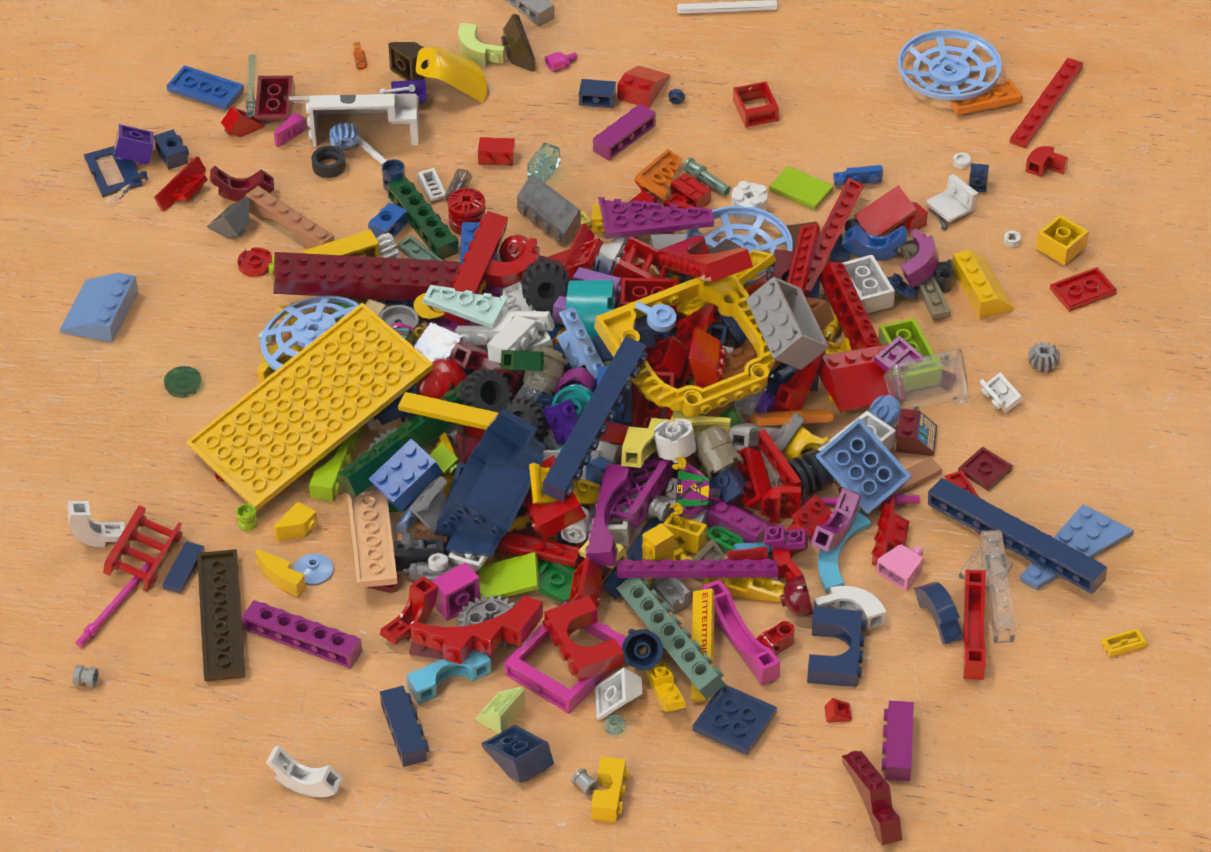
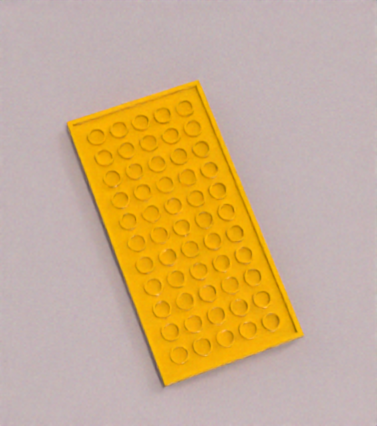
(309, 406)

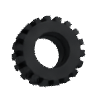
(496, 384)
(535, 414)

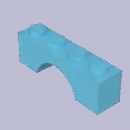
(424, 682)

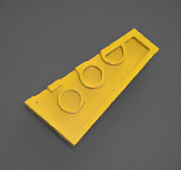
(584, 490)

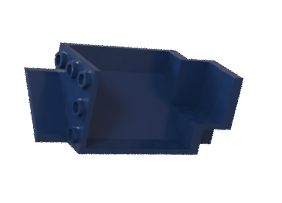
(491, 486)

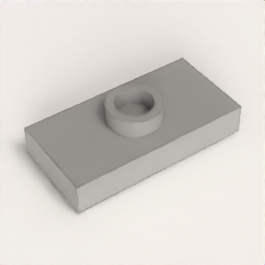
(788, 430)

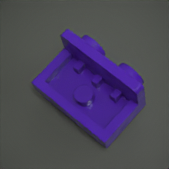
(420, 88)
(561, 419)

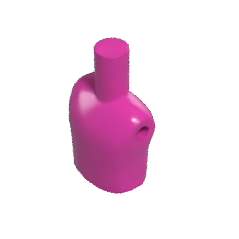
(559, 60)

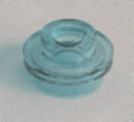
(614, 724)

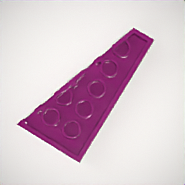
(644, 218)

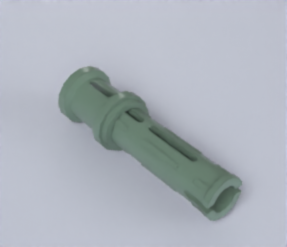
(701, 173)

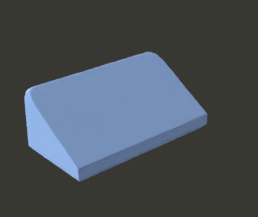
(407, 520)

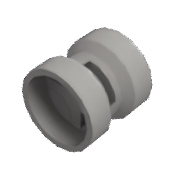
(85, 676)

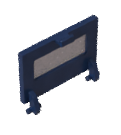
(111, 172)

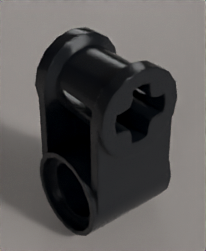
(944, 275)

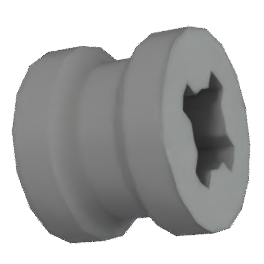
(659, 509)

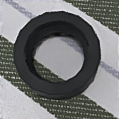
(331, 170)

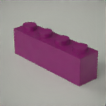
(624, 132)
(899, 740)

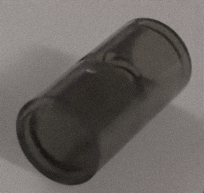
(460, 180)

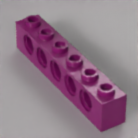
(302, 634)

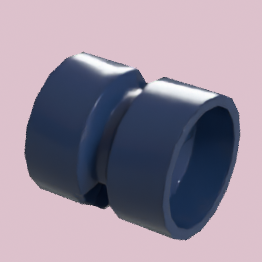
(392, 171)

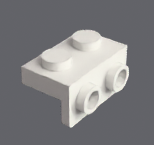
(1001, 392)

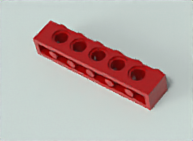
(848, 306)

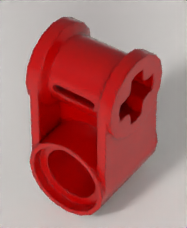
(778, 637)

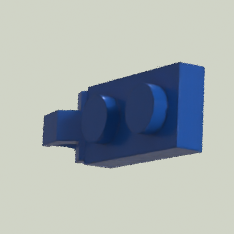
(864, 174)

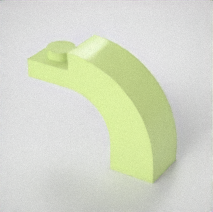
(475, 50)

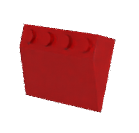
(853, 378)

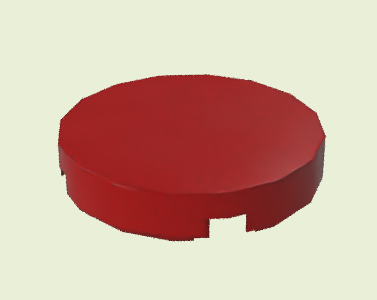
(254, 262)

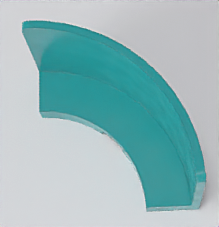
(590, 300)

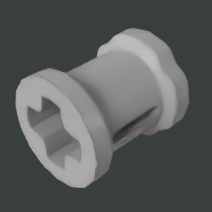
(585, 782)

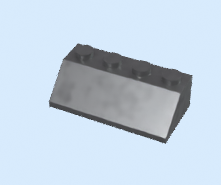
(549, 210)

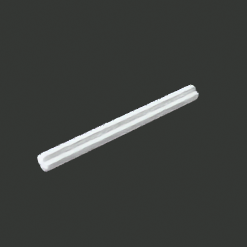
(727, 6)

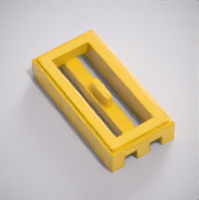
(1124, 645)

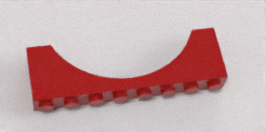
(693, 259)

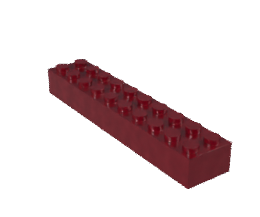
(359, 276)

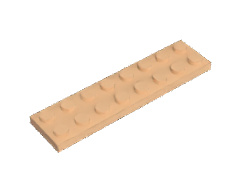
(372, 539)

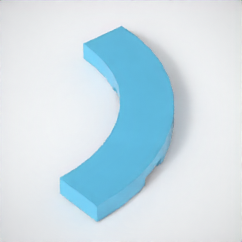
(828, 561)

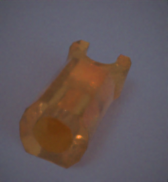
(359, 56)

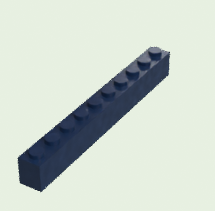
(594, 419)
(1018, 535)

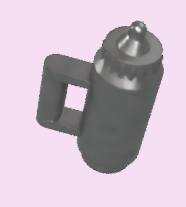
(421, 569)

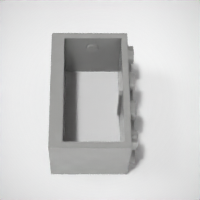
(787, 323)

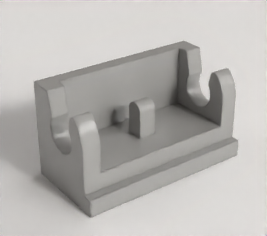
(672, 592)

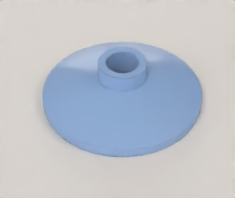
(316, 568)

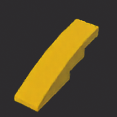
(752, 588)

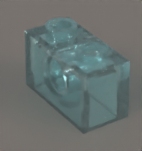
(544, 162)

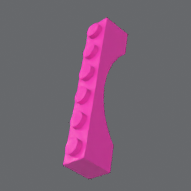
(757, 656)

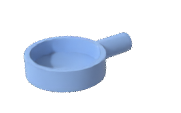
(659, 316)

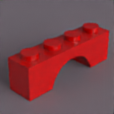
(794, 392)

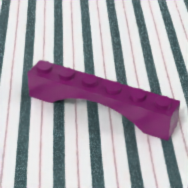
(615, 486)

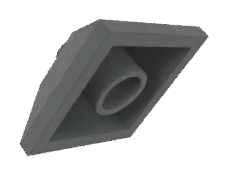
(232, 220)

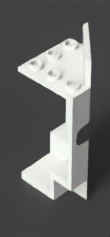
(400, 109)

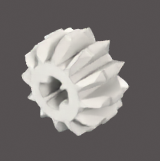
(387, 246)

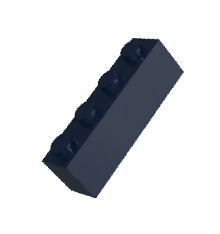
(403, 726)

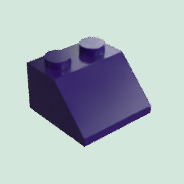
(134, 144)

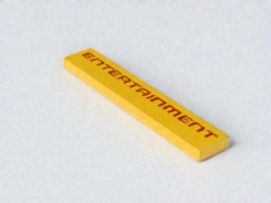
(703, 630)

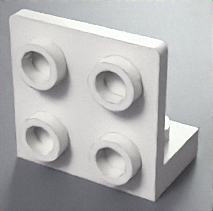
(955, 201)

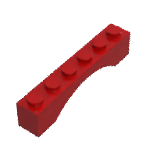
(973, 625)

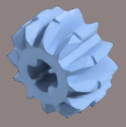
(344, 135)

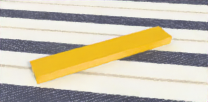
(446, 410)

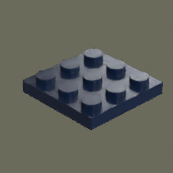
(734, 719)

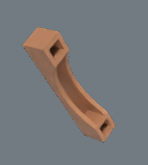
(268, 206)

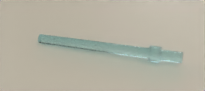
(250, 102)

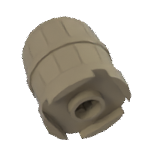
(552, 368)
(716, 451)

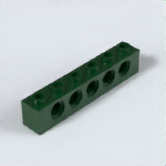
(423, 218)

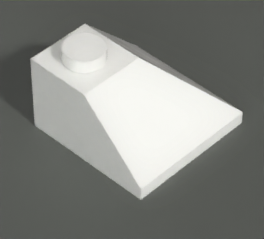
(616, 692)

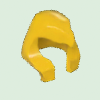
(800, 441)

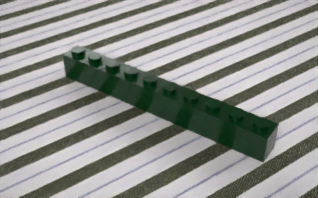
(420, 429)

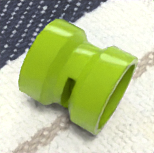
(246, 517)

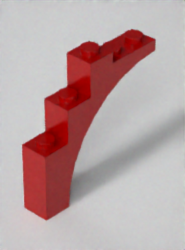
(485, 637)

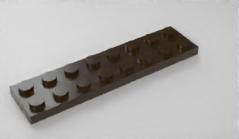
(221, 615)

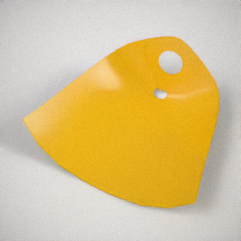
(454, 70)

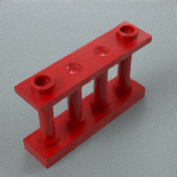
(645, 252)
(130, 534)

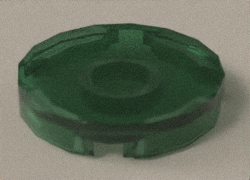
(182, 381)

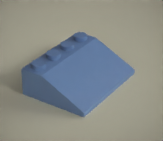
(101, 307)
(864, 465)

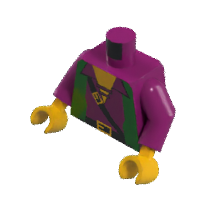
(691, 491)

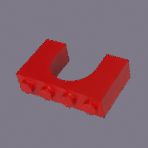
(555, 516)
(582, 660)

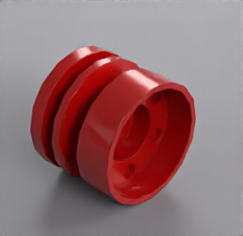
(465, 206)

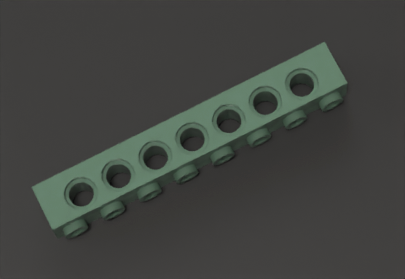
(673, 638)

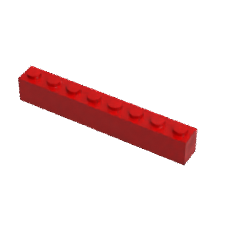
(477, 259)

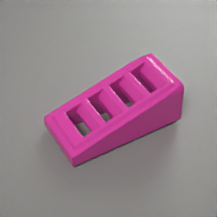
(289, 129)

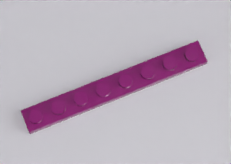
(696, 568)

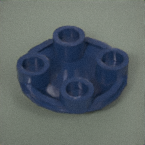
(902, 287)

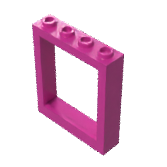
(545, 686)

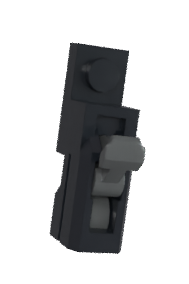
(415, 550)

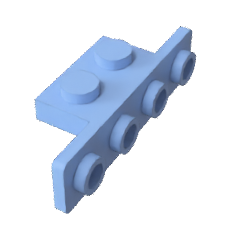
(577, 343)

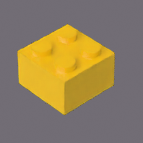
(1062, 239)

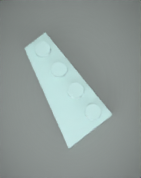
(473, 307)

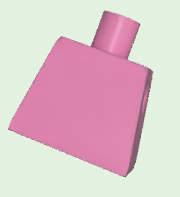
(901, 565)

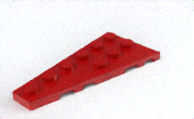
(698, 319)

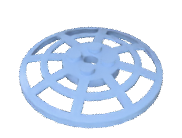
(940, 65)
(747, 241)
(303, 328)

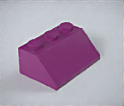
(738, 520)

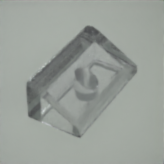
(532, 387)

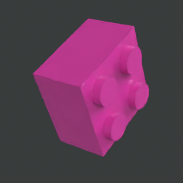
(455, 590)

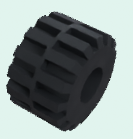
(544, 295)

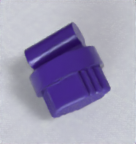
(766, 403)

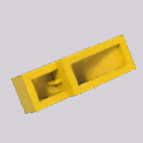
(280, 573)

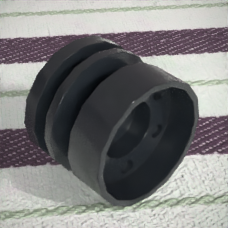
(811, 473)

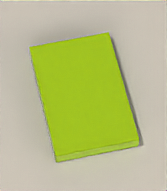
(801, 188)
(509, 577)

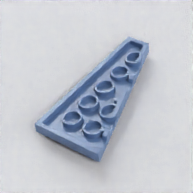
(1085, 532)

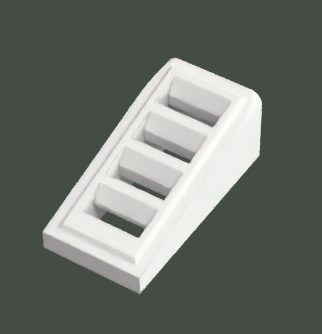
(431, 174)

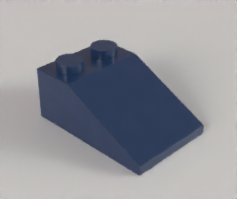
(519, 753)

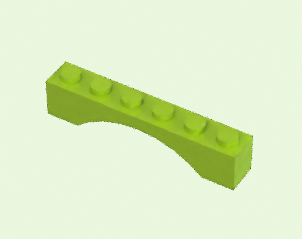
(325, 480)

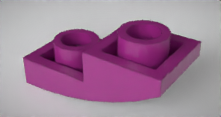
(785, 539)

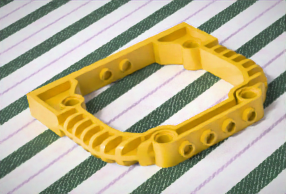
(691, 399)

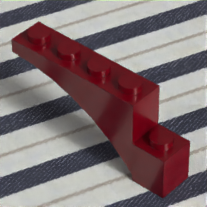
(876, 797)

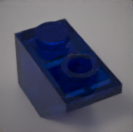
(778, 376)

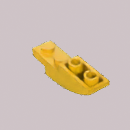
(664, 688)

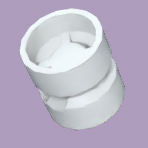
(577, 532)

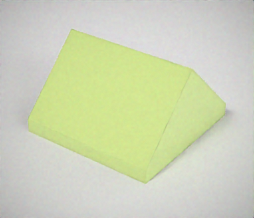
(503, 709)

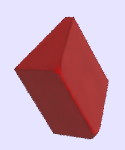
(837, 711)

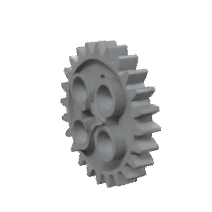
(484, 610)

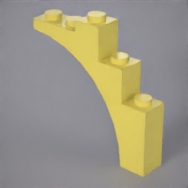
(641, 441)

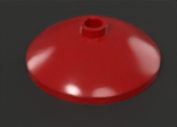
(437, 381)

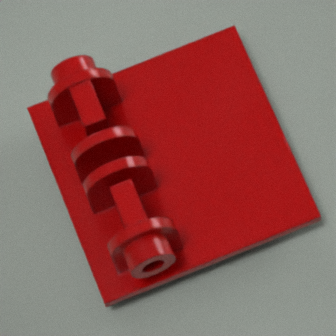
(811, 515)

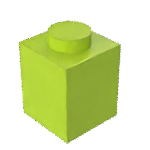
(445, 459)

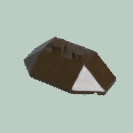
(517, 44)

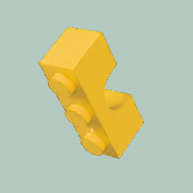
(608, 803)

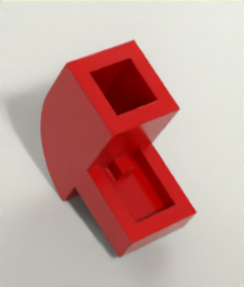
(1045, 158)

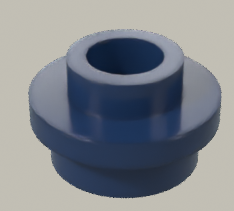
(676, 96)

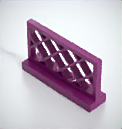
(652, 489)

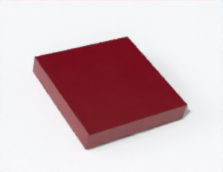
(985, 468)

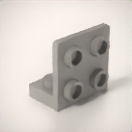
(430, 503)

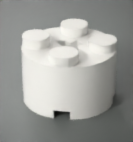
(749, 195)
(674, 439)

